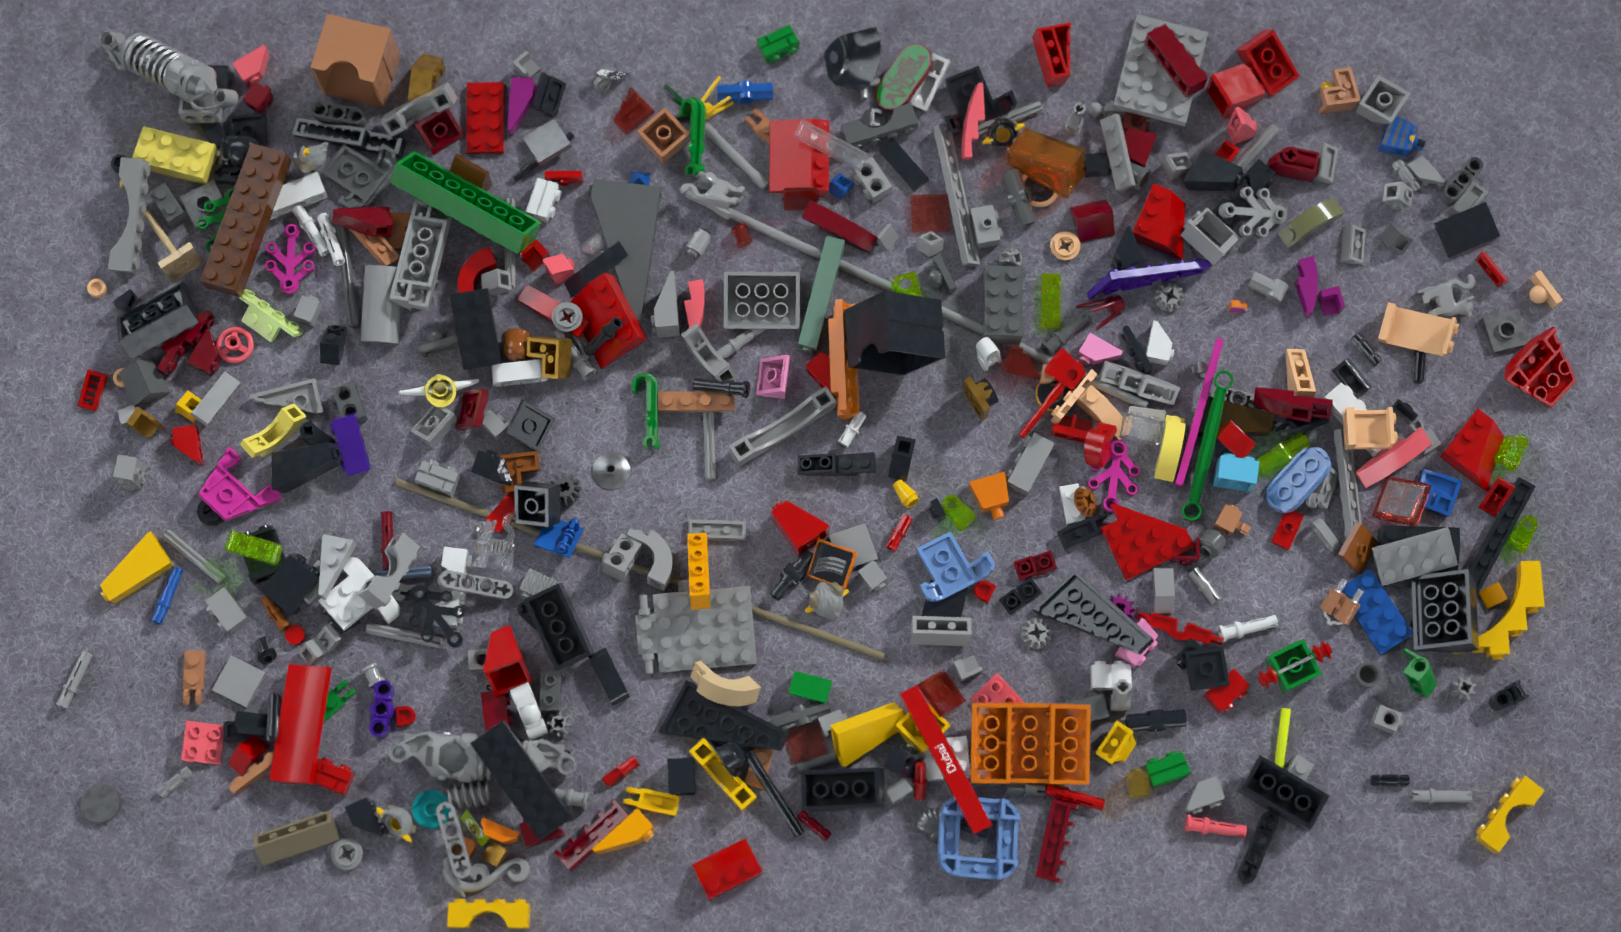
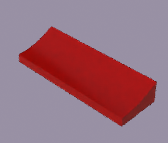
(300, 724)

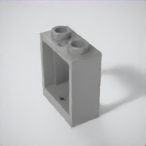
(1216, 229)

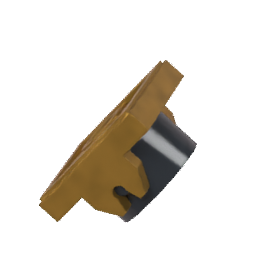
(980, 396)

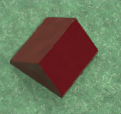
(439, 130)
(1093, 220)

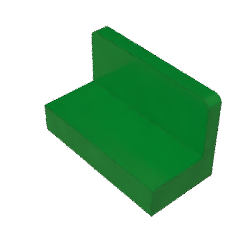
(810, 687)

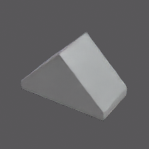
(1176, 165)

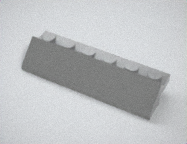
(420, 257)

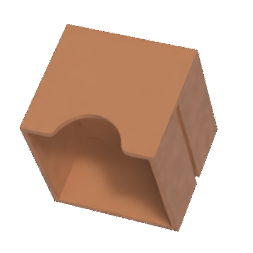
(355, 61)

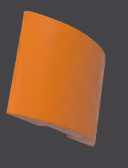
(1030, 743)

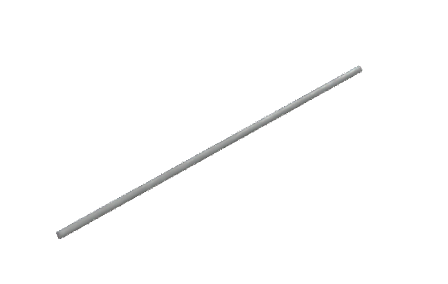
(886, 285)

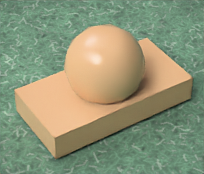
(1543, 291)

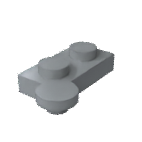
(1322, 494)

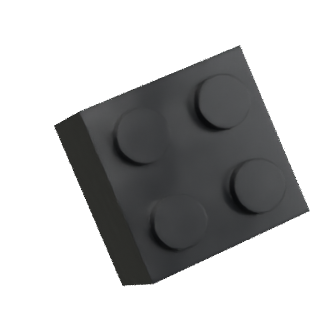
(537, 503)

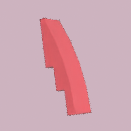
(974, 115)
(1392, 459)

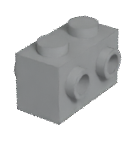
(129, 472)

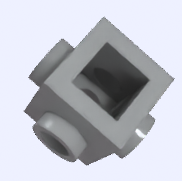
(1398, 195)

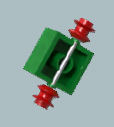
(1294, 665)

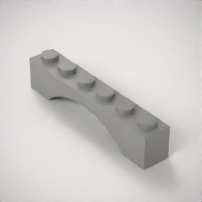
(125, 253)
(769, 436)

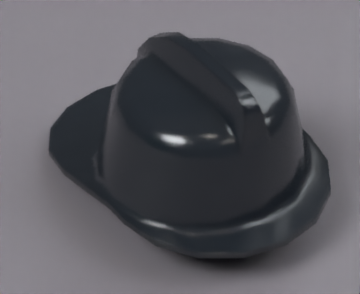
(731, 756)

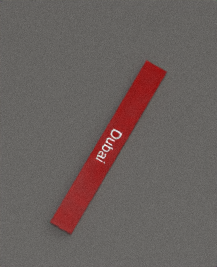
(945, 760)

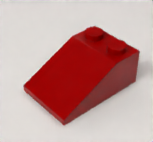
(1269, 61)

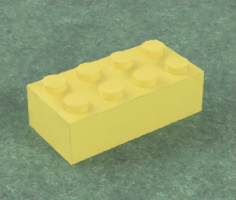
(176, 155)

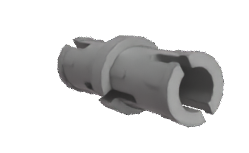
(1204, 586)

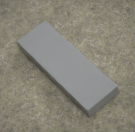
(215, 398)
(719, 529)

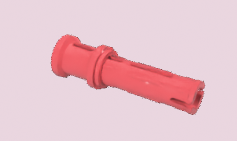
(1207, 826)

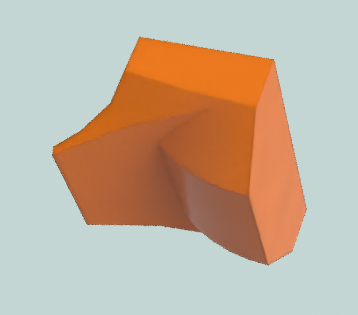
(499, 832)

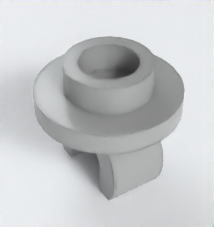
(1201, 368)

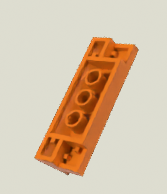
(843, 379)

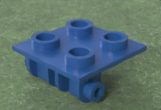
(560, 537)

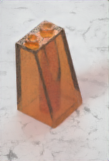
(1048, 161)

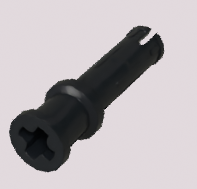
(728, 387)

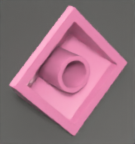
(773, 376)

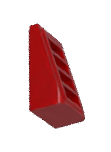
(86, 387)

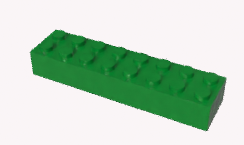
(465, 202)

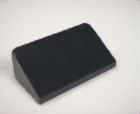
(1352, 377)

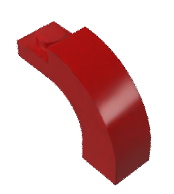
(474, 267)

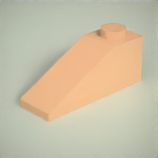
(1299, 373)
(1100, 408)

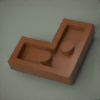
(518, 464)

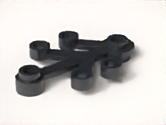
(434, 612)

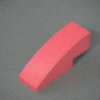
(695, 306)

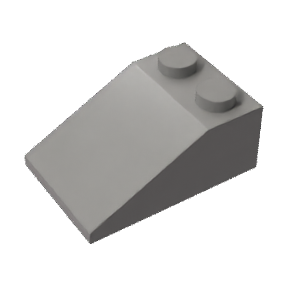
(665, 318)

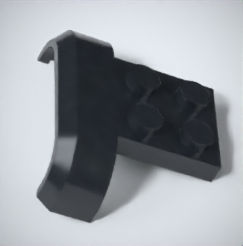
(961, 90)

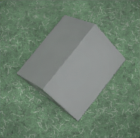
(434, 425)

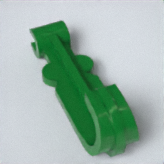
(697, 133)
(651, 408)

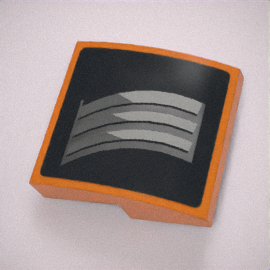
(832, 563)

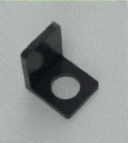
(1405, 409)

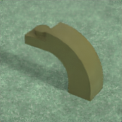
(1310, 220)

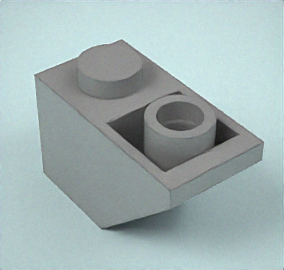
(1204, 794)

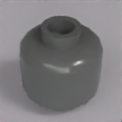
(1211, 543)

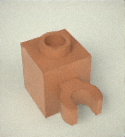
(1229, 520)

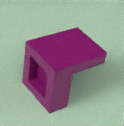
(1331, 301)

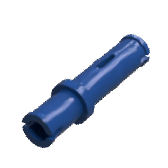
(163, 603)

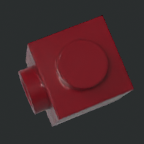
(259, 97)

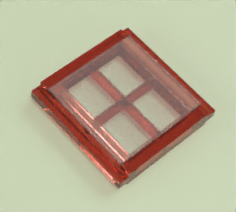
(1402, 501)

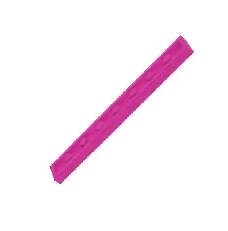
(1198, 414)

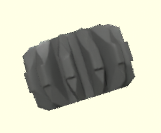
(572, 486)

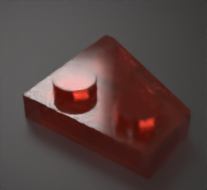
(632, 112)

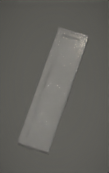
(830, 145)

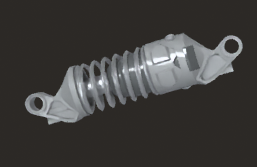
(168, 69)

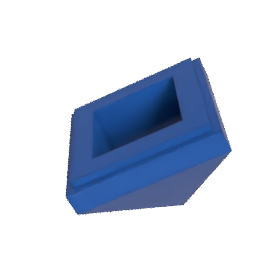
(641, 178)

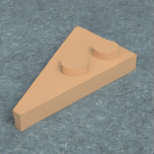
(1071, 398)

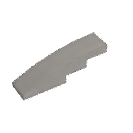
(1139, 382)

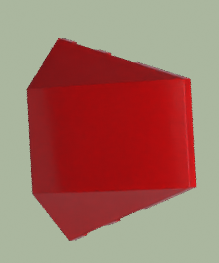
(1541, 369)

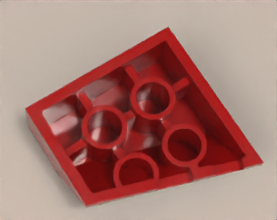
(1162, 222)
(1475, 449)

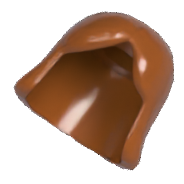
(515, 344)

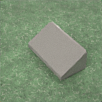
(1353, 245)

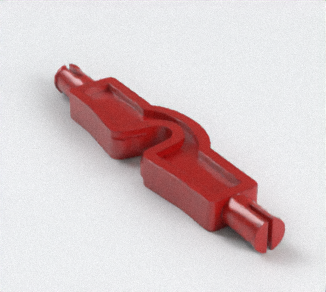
(1190, 631)

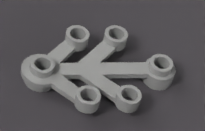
(1256, 211)

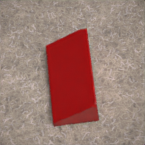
(1491, 269)
(1235, 440)

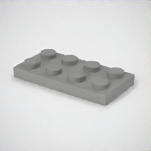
(1414, 556)

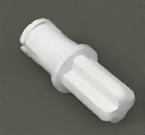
(851, 429)

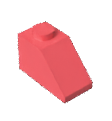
(252, 66)
(559, 268)

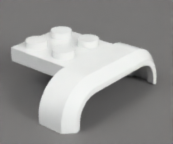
(344, 602)

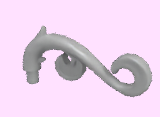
(487, 878)

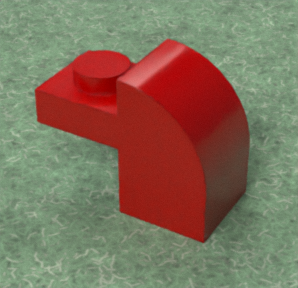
(1097, 444)

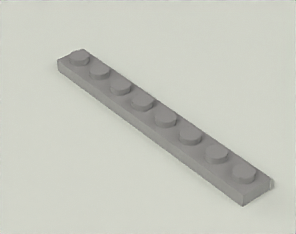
(956, 196)

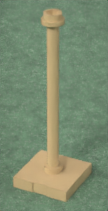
(181, 260)

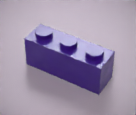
(351, 444)

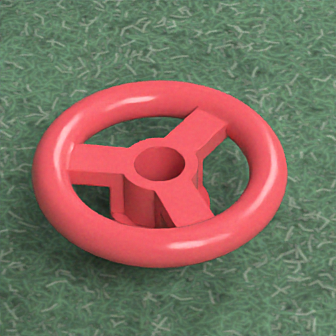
(234, 338)

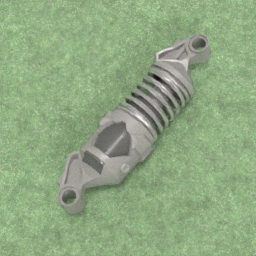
(456, 759)

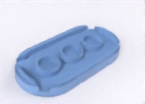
(1298, 479)

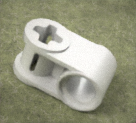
(987, 353)

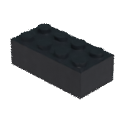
(476, 328)
(559, 626)
(842, 789)

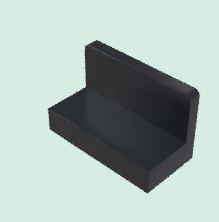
(250, 724)

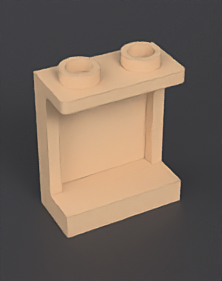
(1369, 428)

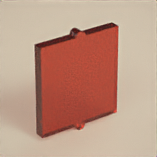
(799, 198)
(806, 743)

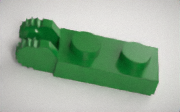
(334, 702)

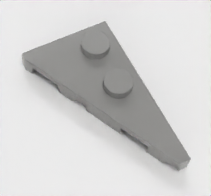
(303, 394)
(334, 556)

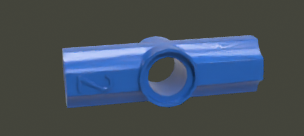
(745, 92)

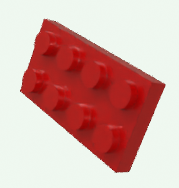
(485, 118)

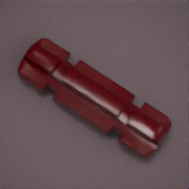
(814, 825)

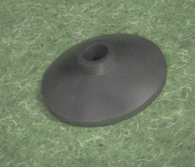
(614, 479)

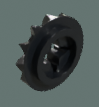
(207, 519)

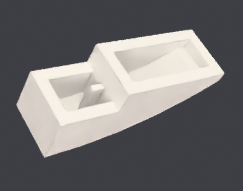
(929, 87)

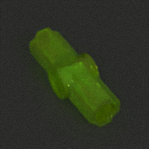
(1282, 453)

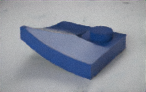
(1442, 493)

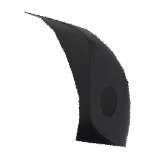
(860, 48)

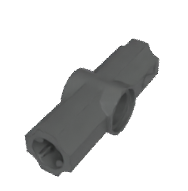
(1020, 197)
(801, 715)

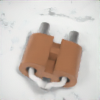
(1339, 605)

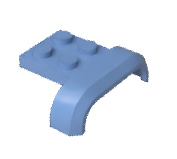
(950, 568)

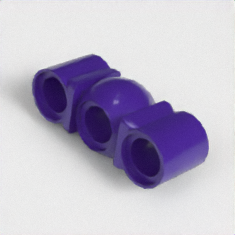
(381, 719)

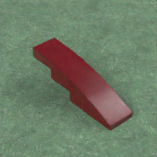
(839, 226)

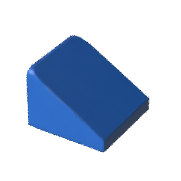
(840, 186)

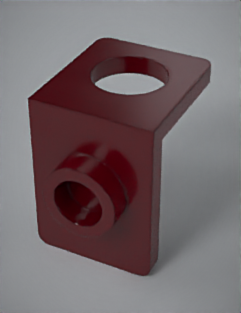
(1188, 560)

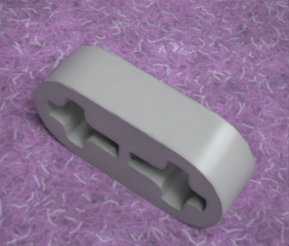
(1325, 534)

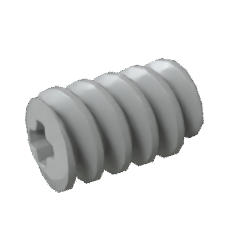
(469, 794)

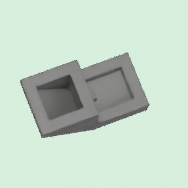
(1163, 590)
(320, 646)

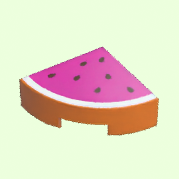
(1235, 306)

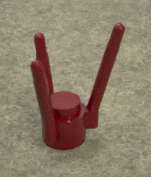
(1113, 304)

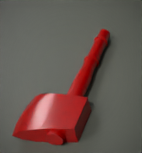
(1067, 373)

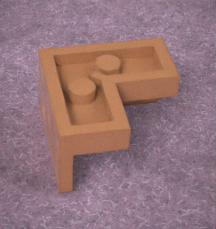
(1343, 96)

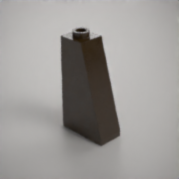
(1249, 420)

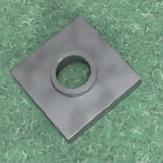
(191, 198)
(1500, 342)

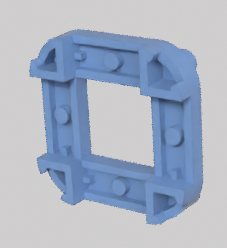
(973, 867)

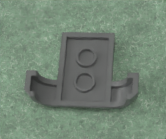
(359, 174)

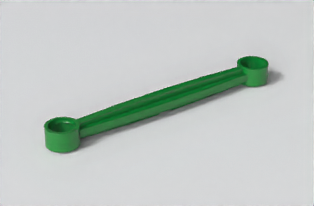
(1207, 445)

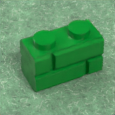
(778, 44)
(1167, 769)

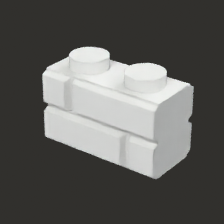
(543, 200)

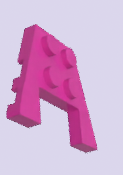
(228, 496)

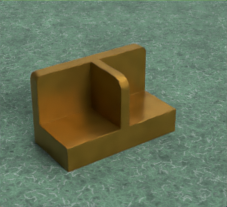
(144, 423)

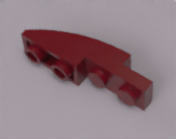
(177, 346)
(1290, 406)

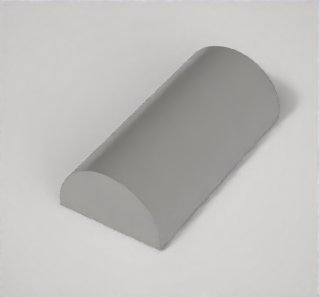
(379, 314)

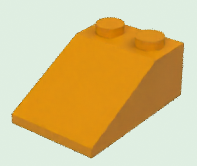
(628, 833)

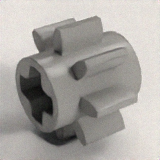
(1010, 257)
(1463, 683)
(559, 718)

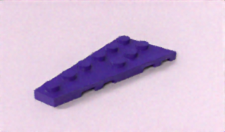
(1136, 278)

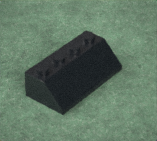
(1283, 793)

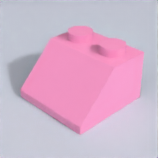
(1133, 658)

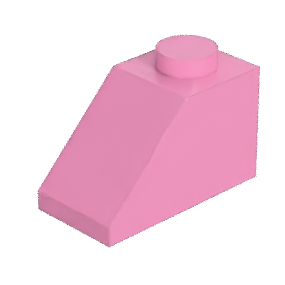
(1097, 351)

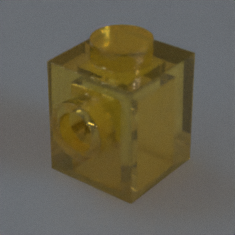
(1137, 783)

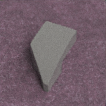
(1425, 172)

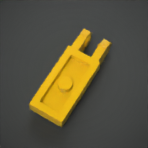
(654, 801)

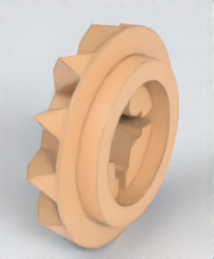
(1067, 238)

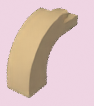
(722, 690)

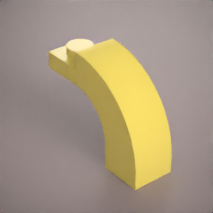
(274, 435)
(1170, 448)

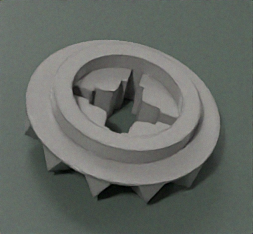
(1160, 297)
(570, 309)
(1031, 640)
(338, 851)

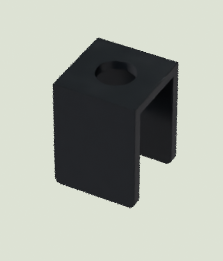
(681, 776)

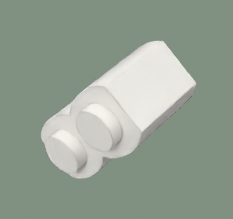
(1104, 675)

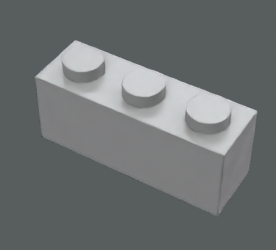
(1029, 463)
(940, 631)

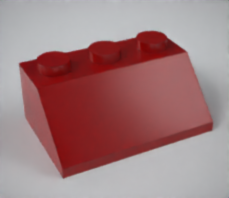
(727, 869)

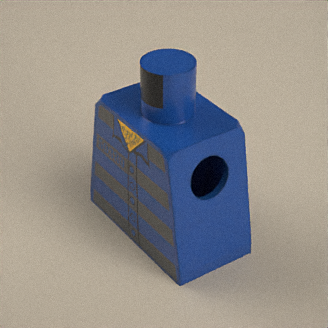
(1400, 138)

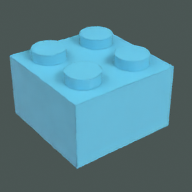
(1236, 473)

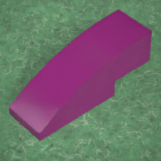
(1307, 284)

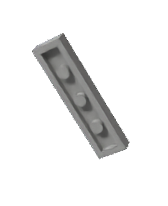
(1117, 152)

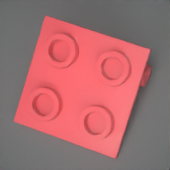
(995, 691)
(203, 742)

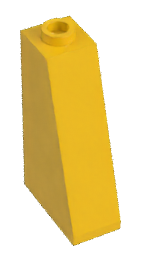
(137, 569)
(864, 732)

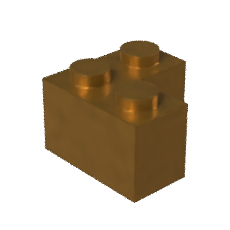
(425, 75)
(554, 355)

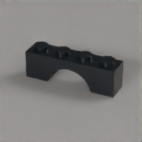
(1257, 178)

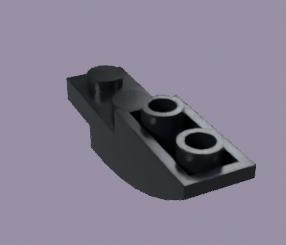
(836, 465)

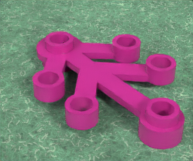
(291, 261)
(1115, 473)

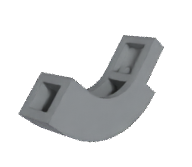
(706, 355)
(660, 552)

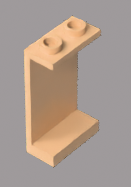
(1418, 331)

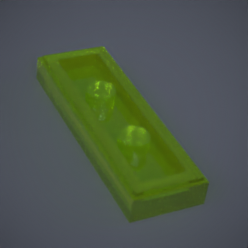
(1050, 300)

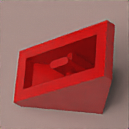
(1496, 496)
(247, 754)

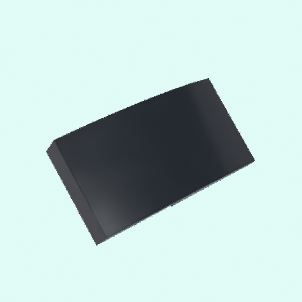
(1020, 596)

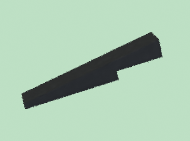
(353, 137)

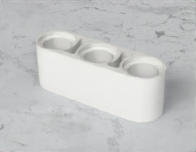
(517, 372)

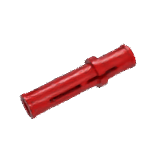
(1066, 794)

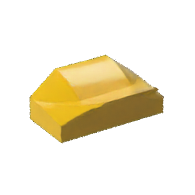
(1117, 743)

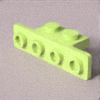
(265, 319)

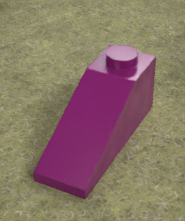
(521, 97)

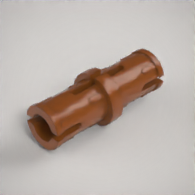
(275, 613)

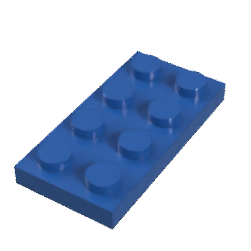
(1377, 613)

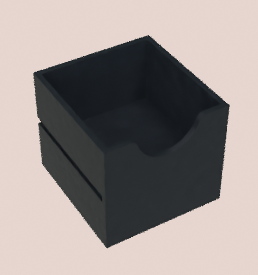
(894, 333)

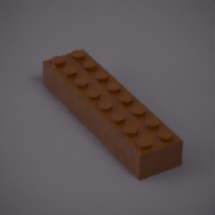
(245, 220)

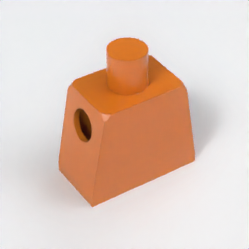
(991, 494)

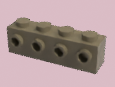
(295, 837)

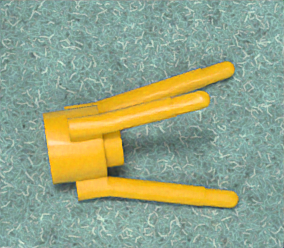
(712, 110)

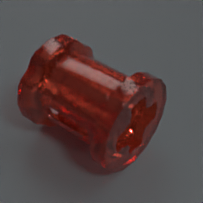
(741, 235)

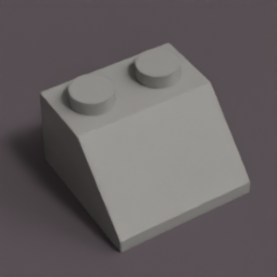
(1382, 101)

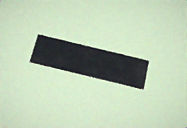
(595, 268)

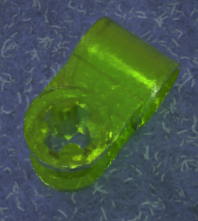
(1511, 454)
(959, 514)
(1520, 536)

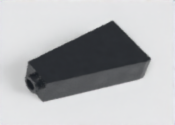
(300, 465)

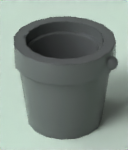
(1140, 174)
(1367, 674)

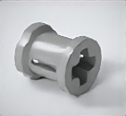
(372, 674)

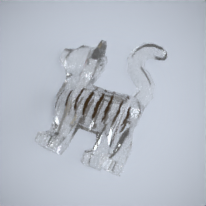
(499, 547)

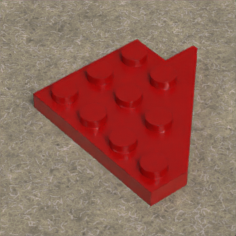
(1142, 540)

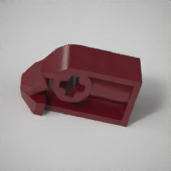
(1295, 163)

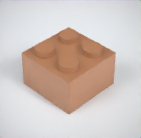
(664, 135)

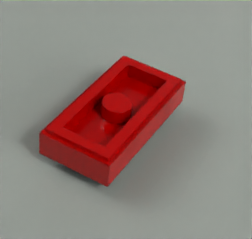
(564, 178)
(1287, 529)

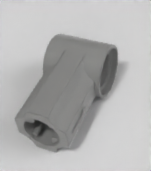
(1272, 289)
(1120, 698)

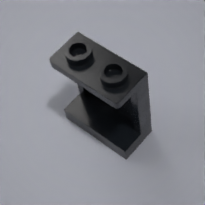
(259, 570)
(292, 583)

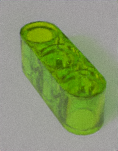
(253, 547)

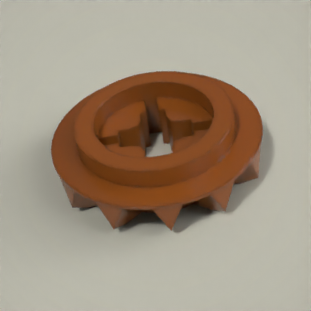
(1085, 506)

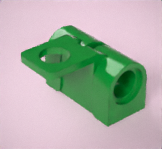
(1419, 674)

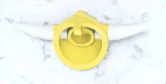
(439, 390)

